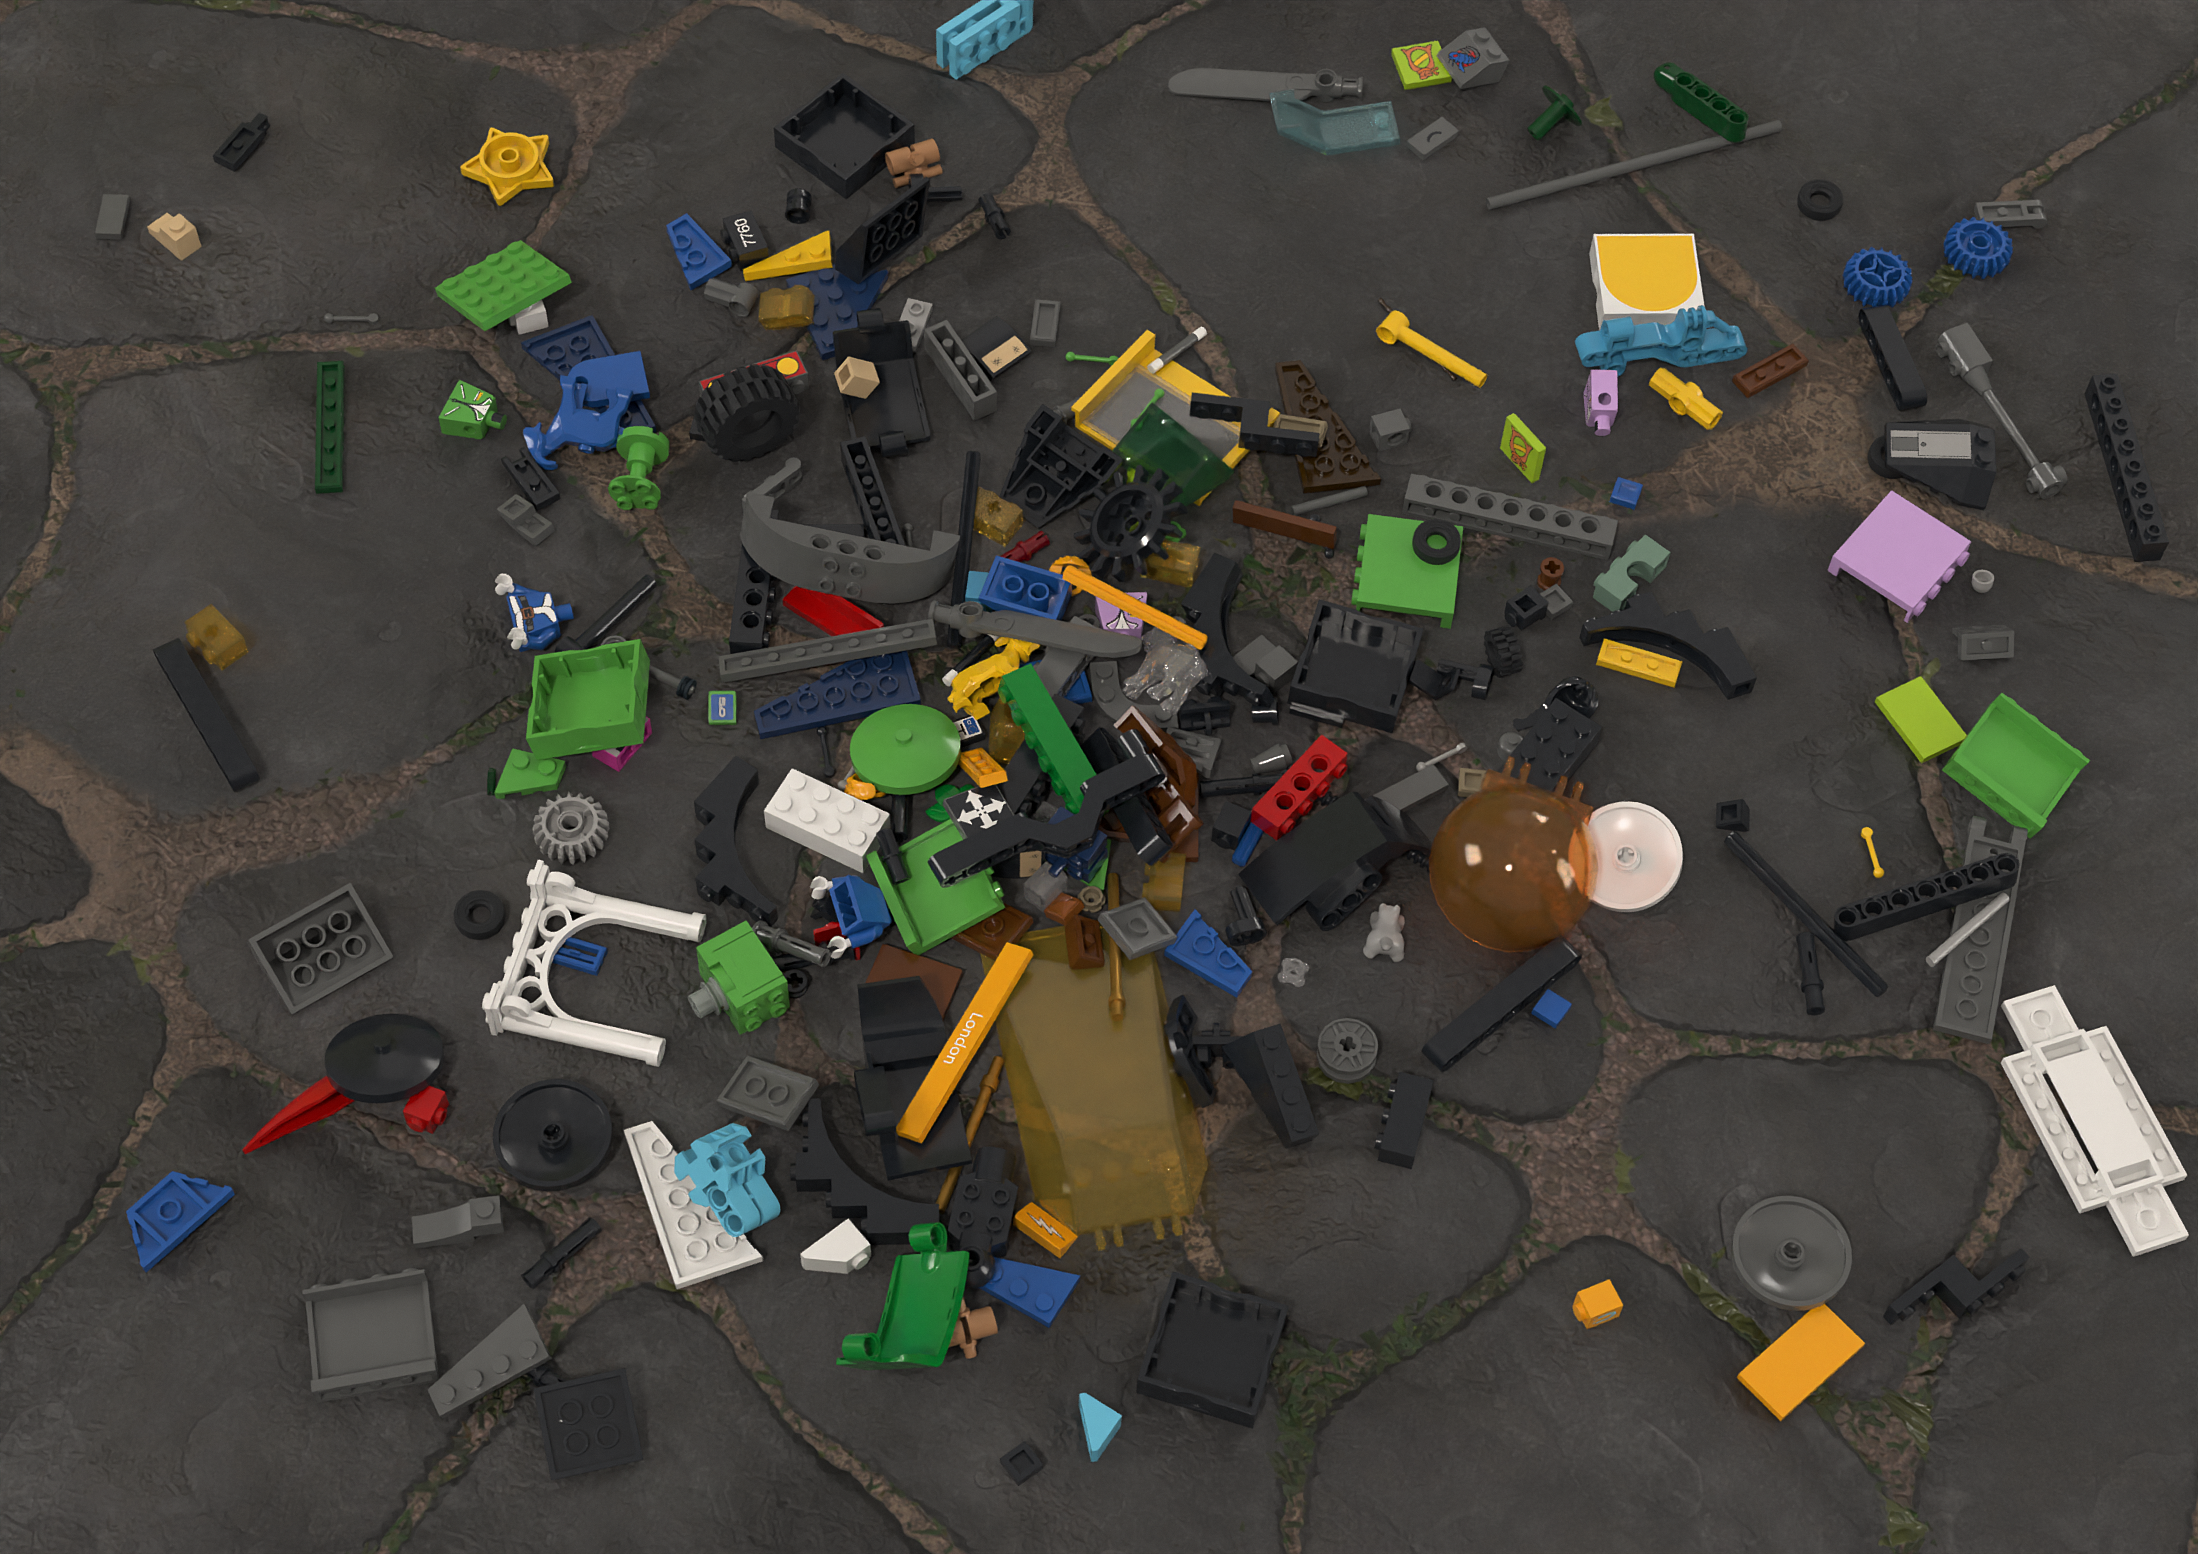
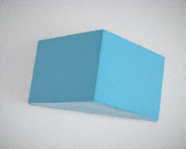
(1099, 1424)

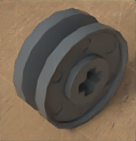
(1344, 1065)

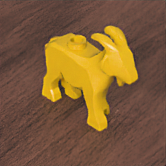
(984, 677)

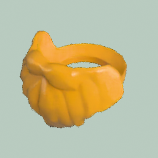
(1076, 562)
(860, 789)

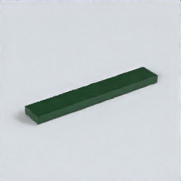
(329, 427)

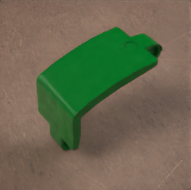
(918, 1308)

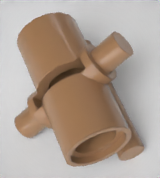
(913, 161)
(973, 1326)

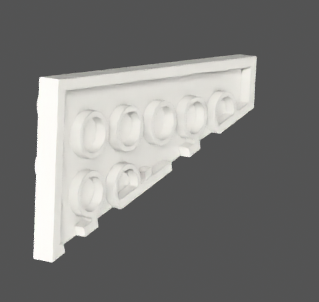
(688, 1232)

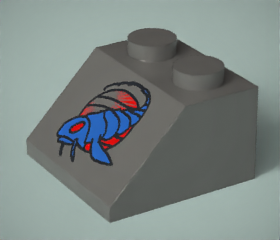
(1474, 59)

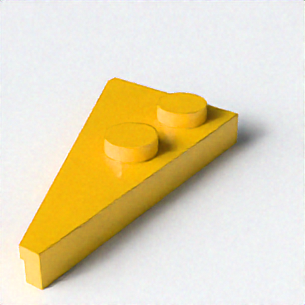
(803, 257)

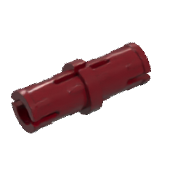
(1026, 549)

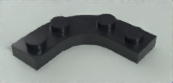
(1179, 1031)

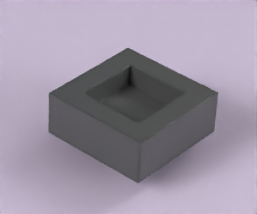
(1557, 601)

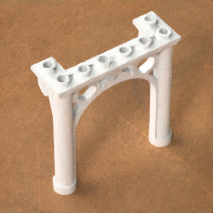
(555, 889)

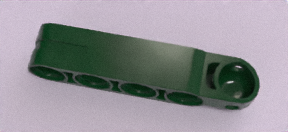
(1703, 102)

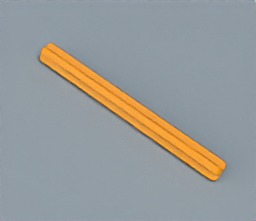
(1135, 607)

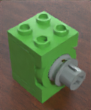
(739, 980)

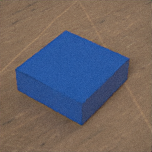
(1626, 493)
(1551, 1008)

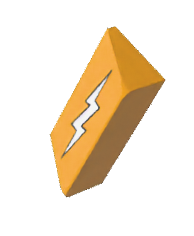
(1044, 1229)

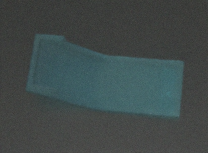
(1336, 129)

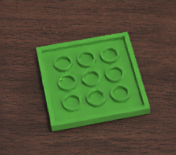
(502, 285)

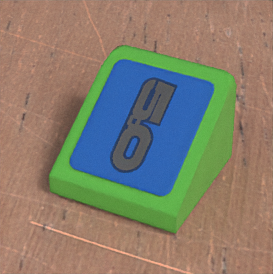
(722, 707)

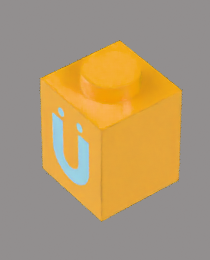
(1597, 1304)

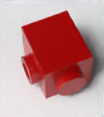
(426, 1110)

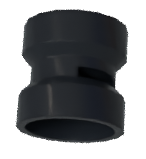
(798, 206)

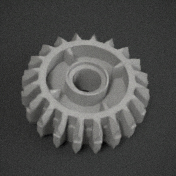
(567, 812)

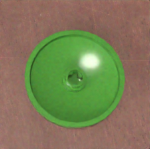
(905, 749)

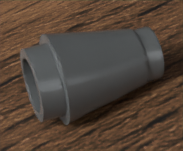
(1272, 759)

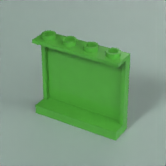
(1397, 578)
(2015, 764)
(923, 908)

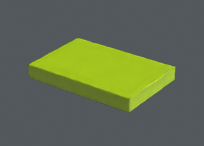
(1921, 719)

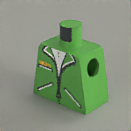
(470, 413)

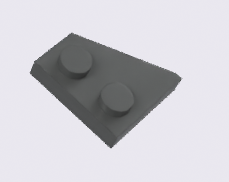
(1199, 747)

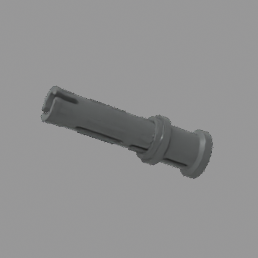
(780, 941)

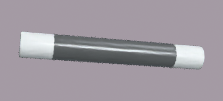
(1177, 350)

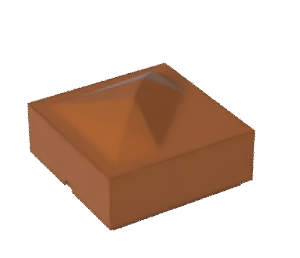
(1063, 908)

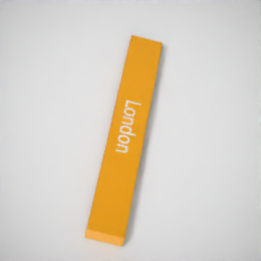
(963, 1043)

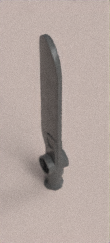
(1258, 84)
(973, 621)

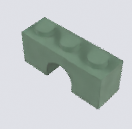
(1641, 559)

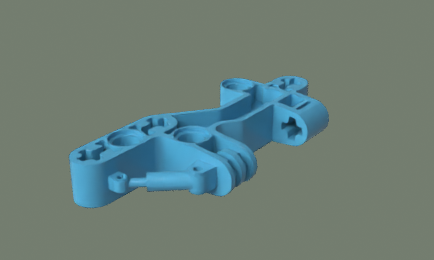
(1680, 343)

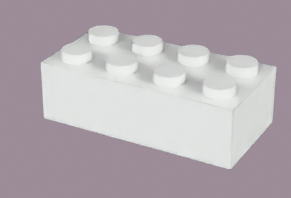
(826, 820)

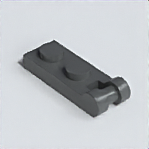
(2012, 213)
(781, 482)

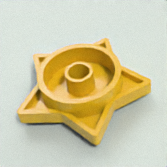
(510, 164)

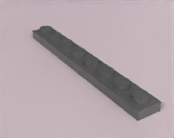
(827, 650)

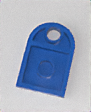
(611, 372)

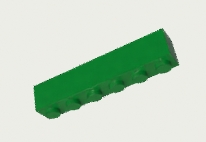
(1047, 734)

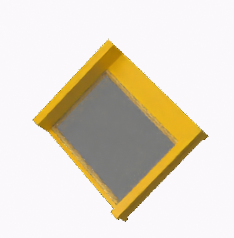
(1127, 389)

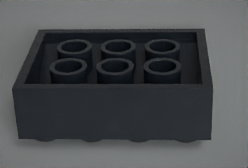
(884, 234)

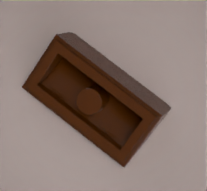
(1084, 943)

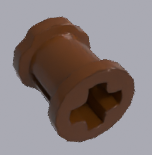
(1551, 571)

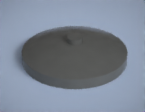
(1791, 1253)

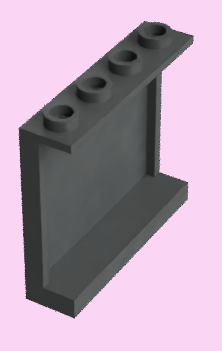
(371, 1335)

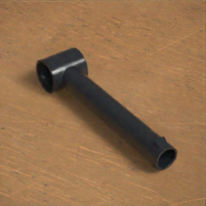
(610, 617)

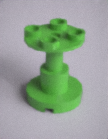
(642, 451)

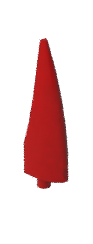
(310, 1106)

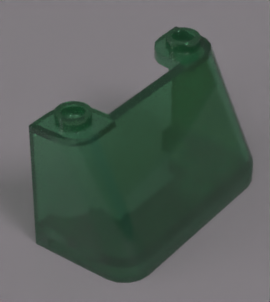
(1165, 444)

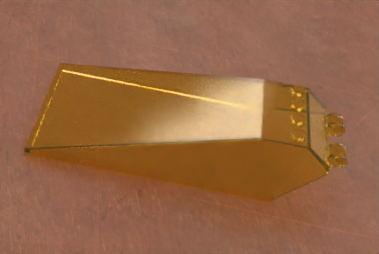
(1098, 1097)

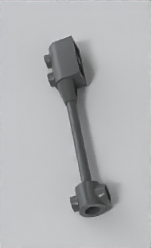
(1973, 363)

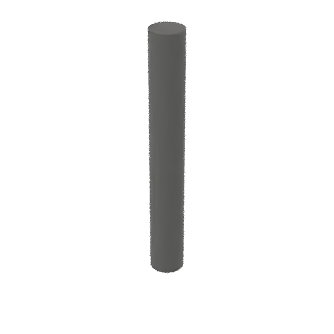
(1329, 500)

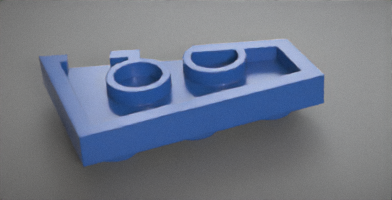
(696, 251)
(1208, 957)
(1031, 1289)

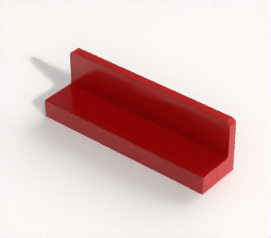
(829, 612)

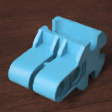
(729, 1179)

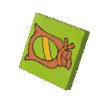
(1419, 65)
(1522, 448)

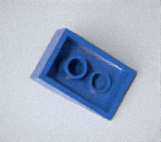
(1025, 589)

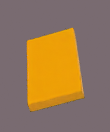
(1800, 1360)

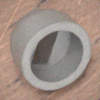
(1982, 581)

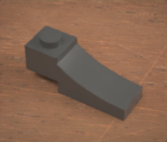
(459, 1223)

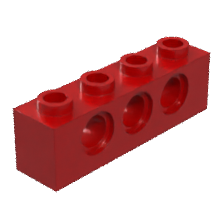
(1320, 755)

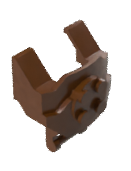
(1170, 798)

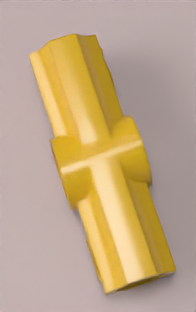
(1685, 398)

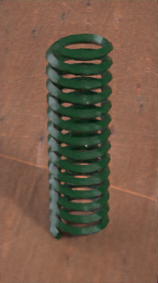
(490, 780)

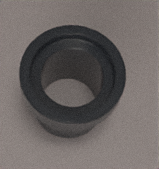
(1266, 715)

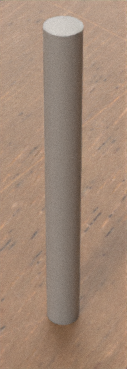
(1967, 929)

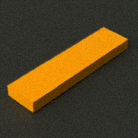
(982, 767)

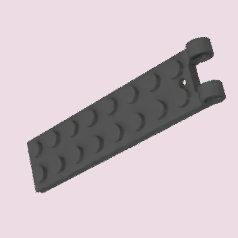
(1976, 966)

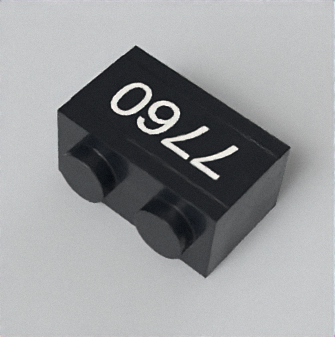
(744, 239)

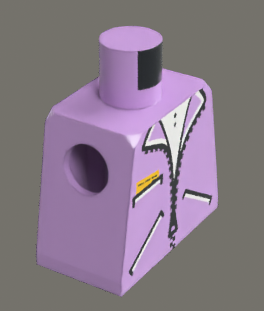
(1601, 400)
(1118, 620)

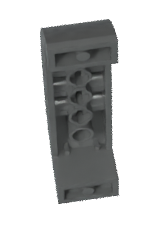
(844, 562)

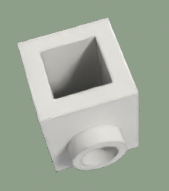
(530, 319)

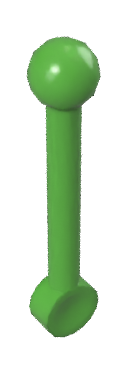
(1070, 356)
(1159, 393)

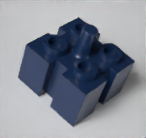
(1084, 864)

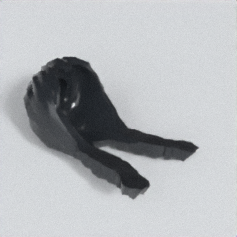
(1571, 691)

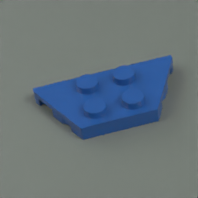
(172, 1213)

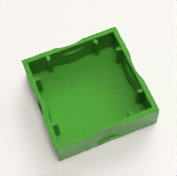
(588, 699)

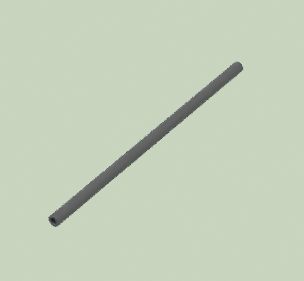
(1626, 166)

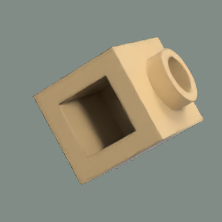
(856, 377)

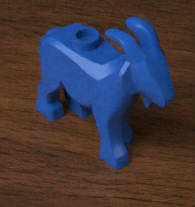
(578, 425)

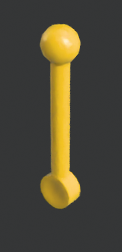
(1866, 833)

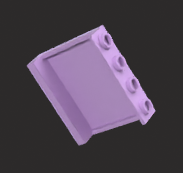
(1902, 554)

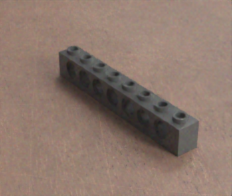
(1489, 514)

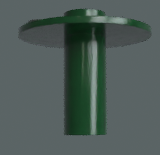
(1560, 107)

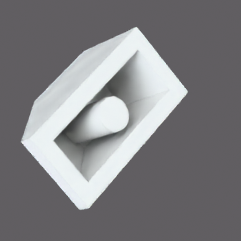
(838, 1251)

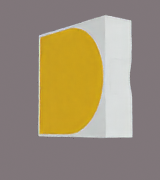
(1645, 276)

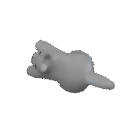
(1386, 933)

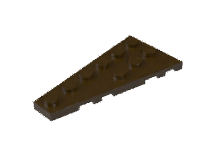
(1338, 460)

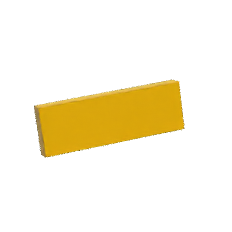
(1639, 663)

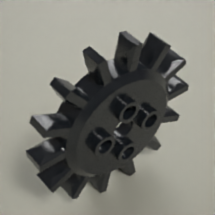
(1112, 523)

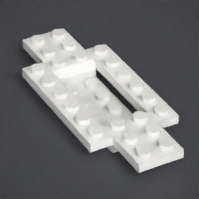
(2108, 1113)

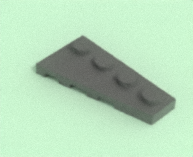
(494, 1362)

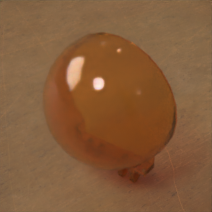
(1515, 862)

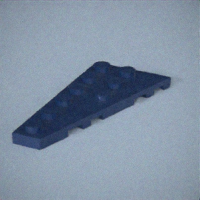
(575, 343)
(842, 695)

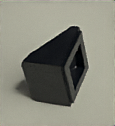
(1733, 815)

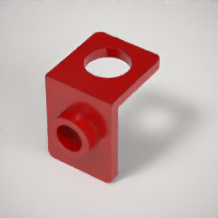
(828, 932)

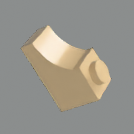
(176, 235)

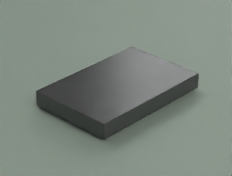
(767, 1093)

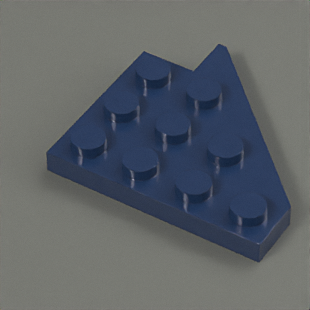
(837, 302)

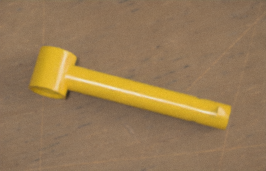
(1396, 328)

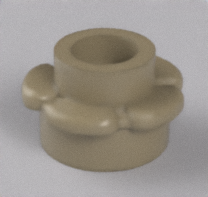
(1094, 893)

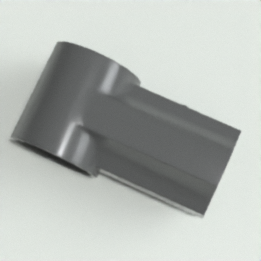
(738, 298)

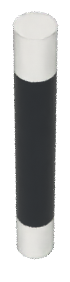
(970, 658)

